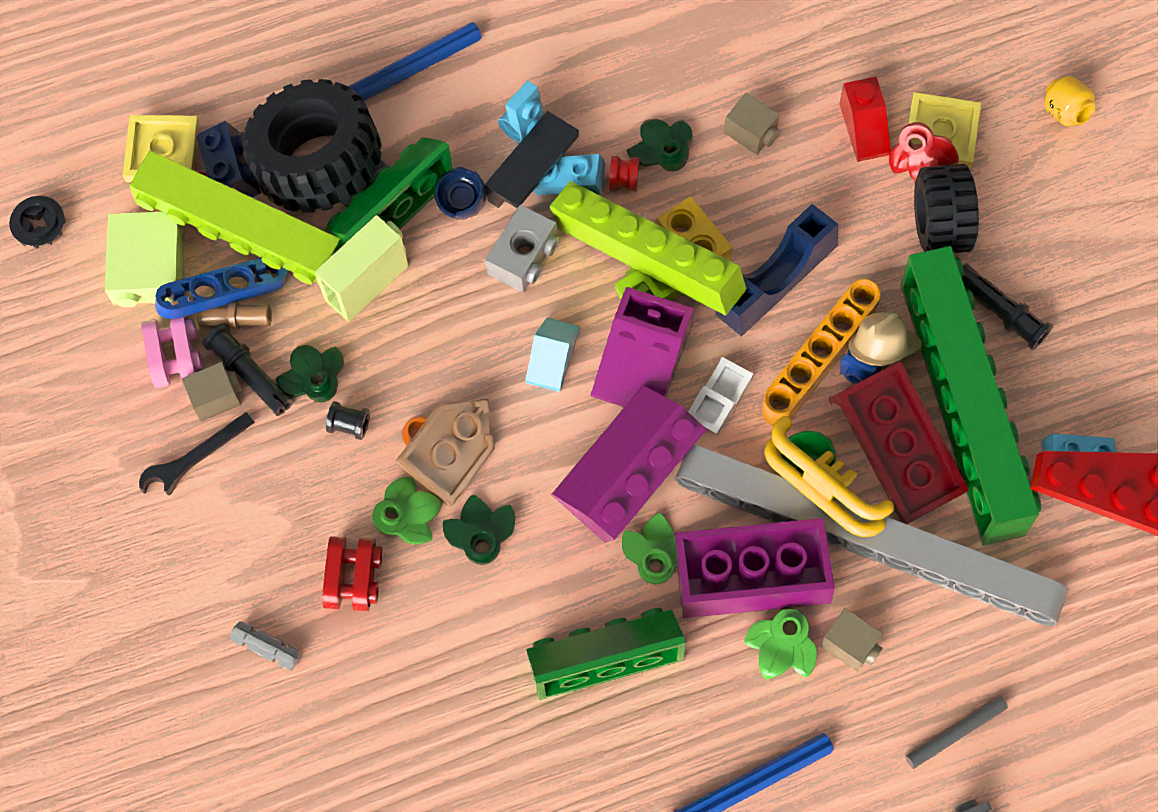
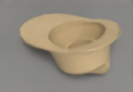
(883, 340)

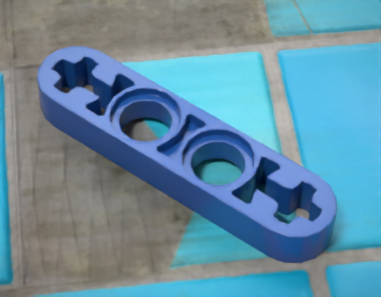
(219, 282)

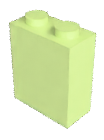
(142, 256)
(363, 267)

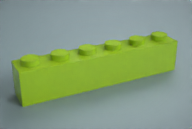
(232, 217)
(648, 247)

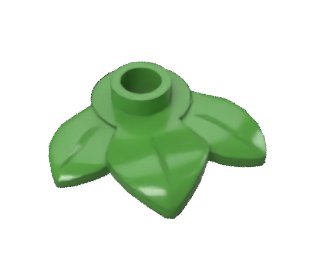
(412, 511)
(652, 545)
(781, 650)

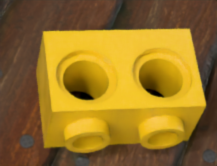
(700, 227)

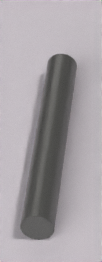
(956, 732)

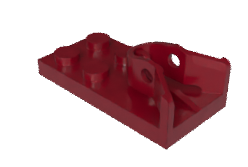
(901, 442)

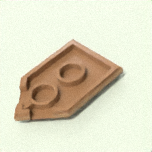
(449, 448)

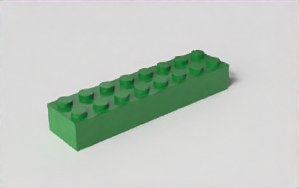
(969, 396)

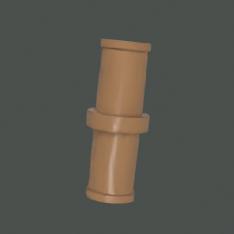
(236, 315)

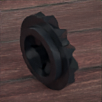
(34, 209)

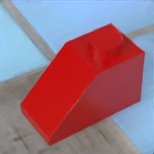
(865, 118)

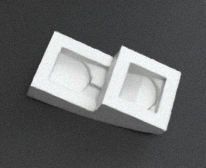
(720, 395)

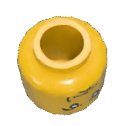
(1069, 101)

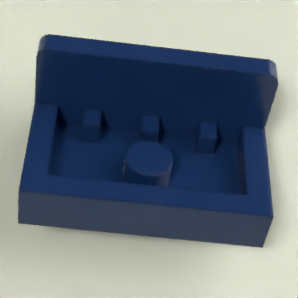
(224, 158)

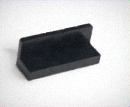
(530, 161)

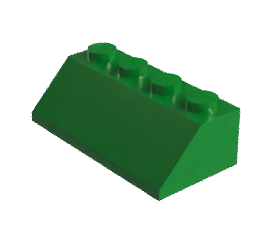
(398, 189)
(606, 653)

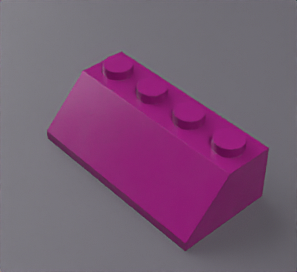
(628, 463)
(754, 568)

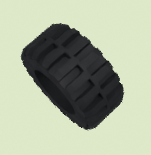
(299, 116)

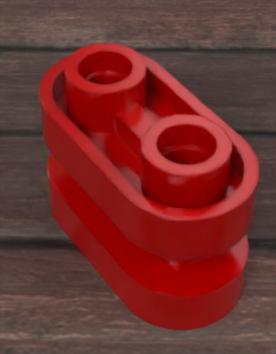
(363, 590)

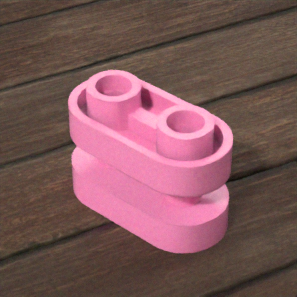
(187, 360)

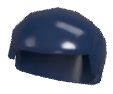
(460, 193)

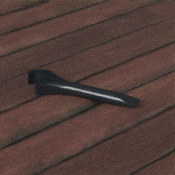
(173, 471)

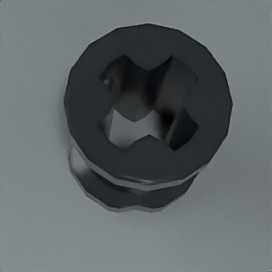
(347, 420)

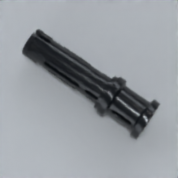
(1015, 316)
(237, 358)

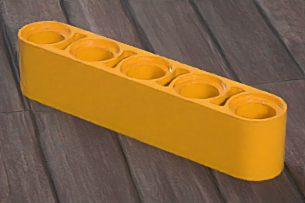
(826, 337)

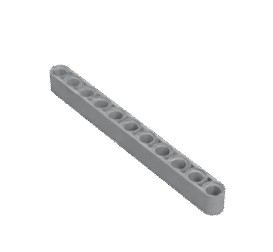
(896, 546)

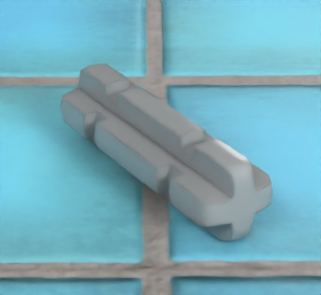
(265, 645)

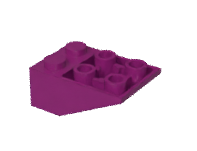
(642, 347)

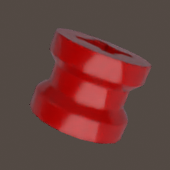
(624, 173)

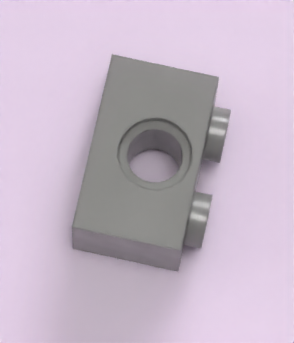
(523, 230)

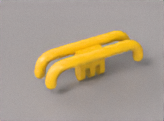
(823, 483)

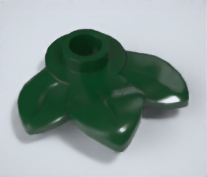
(663, 144)
(309, 370)
(480, 525)

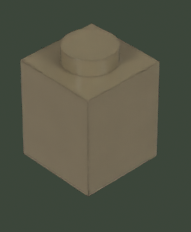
(752, 124)
(212, 391)
(852, 640)

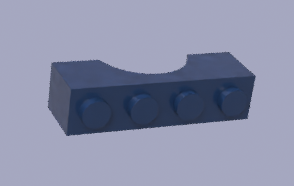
(804, 246)

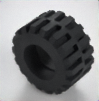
(946, 208)

